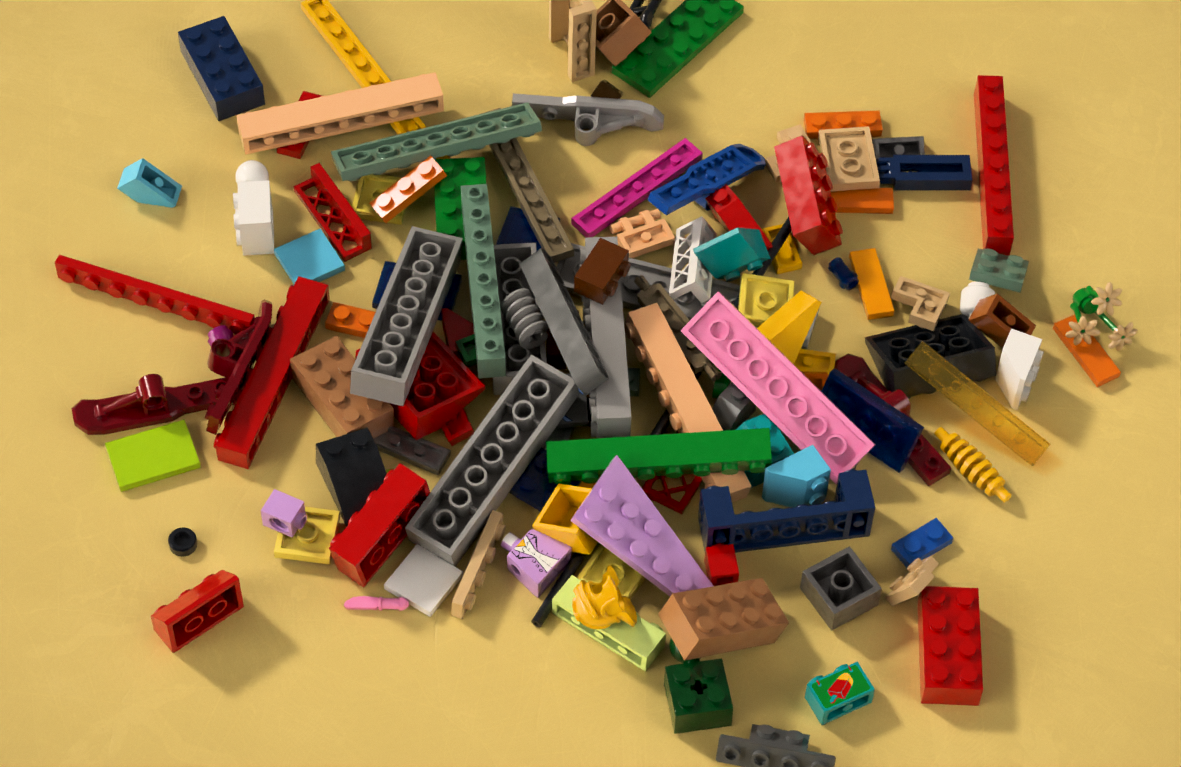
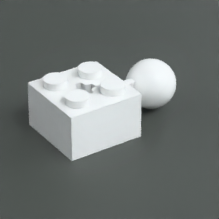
(253, 209)

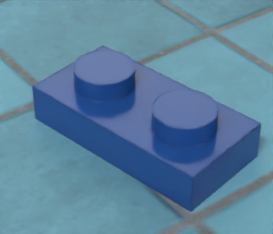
(922, 542)

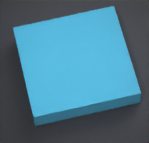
(309, 257)

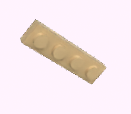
(475, 573)

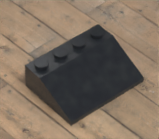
(952, 338)

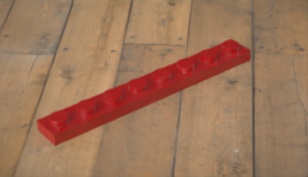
(152, 295)

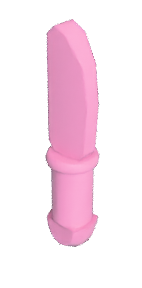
(375, 603)

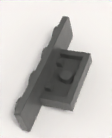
(770, 749)

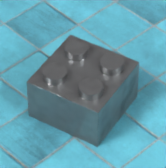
(840, 588)

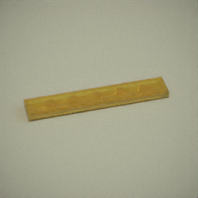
(977, 403)

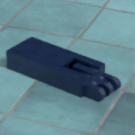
(932, 173)

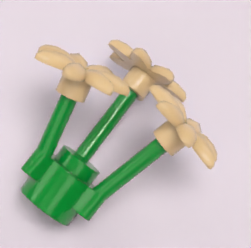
(1087, 302)

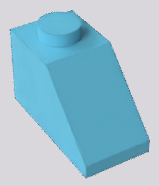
(149, 185)

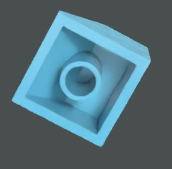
(797, 479)

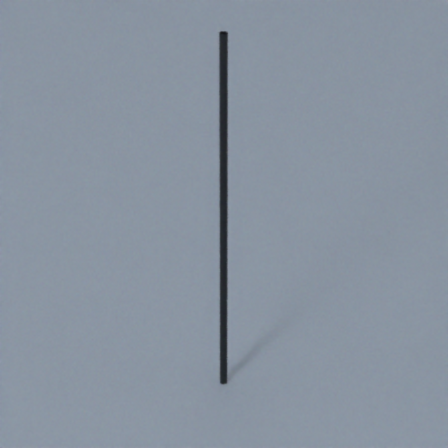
(659, 429)

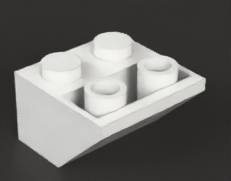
(1018, 366)

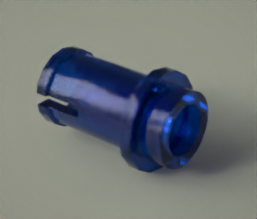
(846, 277)

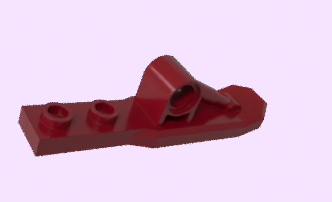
(233, 360)
(145, 407)
(924, 457)

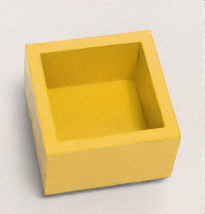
(556, 517)

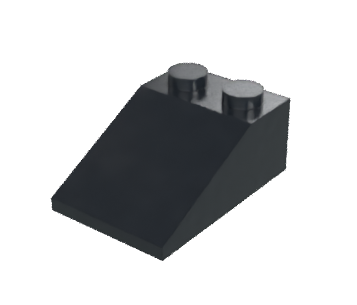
(350, 469)

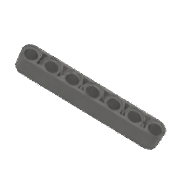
(564, 321)

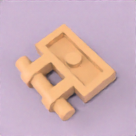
(644, 239)

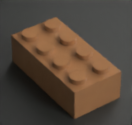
(325, 380)
(723, 618)

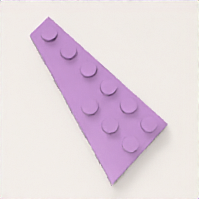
(633, 529)

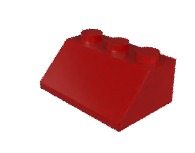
(198, 610)

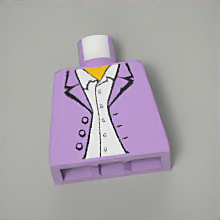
(536, 559)

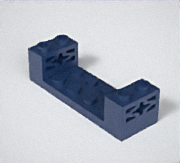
(841, 519)

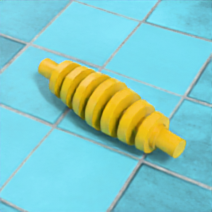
(972, 464)

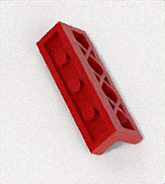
(340, 207)

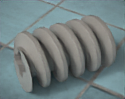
(525, 318)

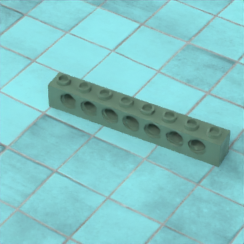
(483, 281)

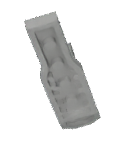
(594, 113)

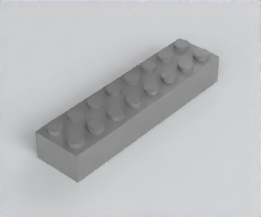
(406, 316)
(605, 325)
(492, 460)

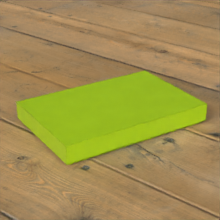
(152, 455)

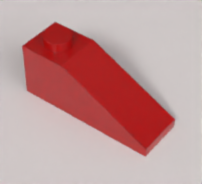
(732, 213)

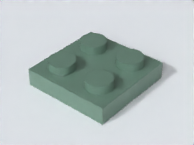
(999, 269)

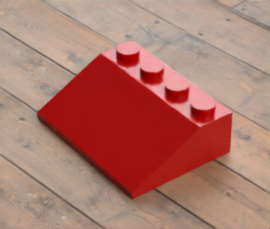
(438, 390)

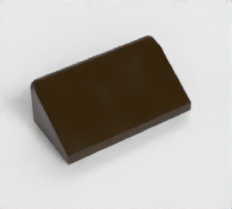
(607, 90)

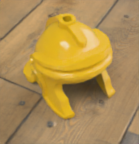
(602, 603)

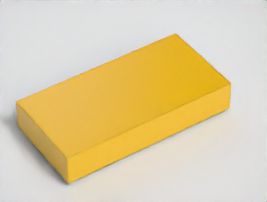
(787, 257)

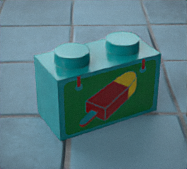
(839, 692)

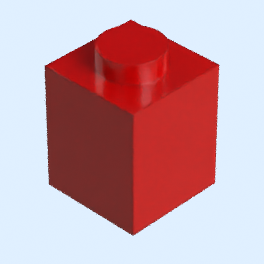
(721, 564)

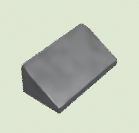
(898, 146)

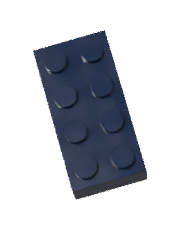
(221, 68)

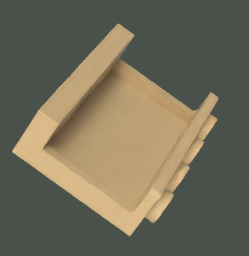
(576, 25)

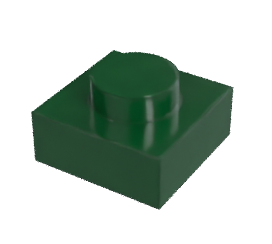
(467, 350)

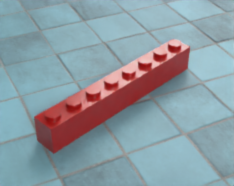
(993, 164)
(272, 373)

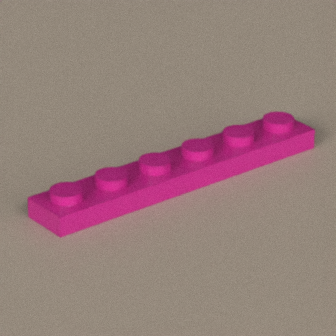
(636, 188)

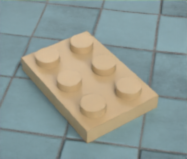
(849, 158)

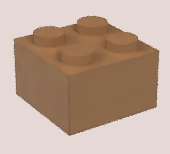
(618, 31)

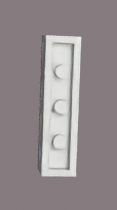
(698, 277)

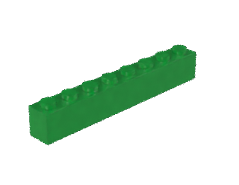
(661, 455)

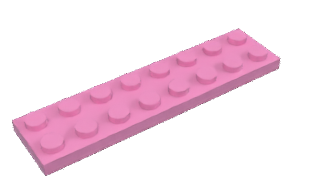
(776, 385)

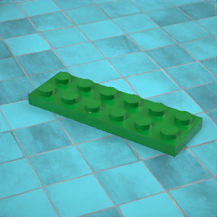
(676, 43)

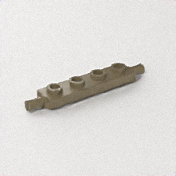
(677, 320)

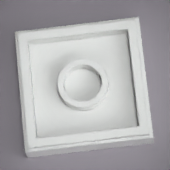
(423, 580)

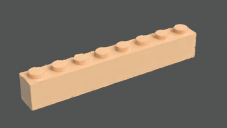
(340, 113)
(677, 385)

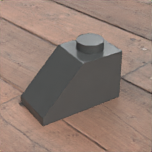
(733, 408)

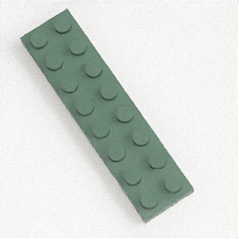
(436, 141)

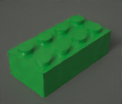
(448, 193)

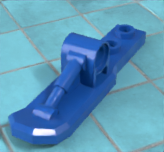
(707, 177)

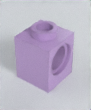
(283, 513)

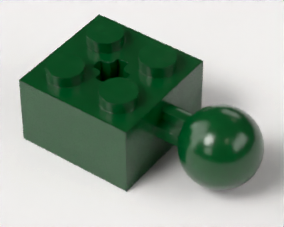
(697, 693)

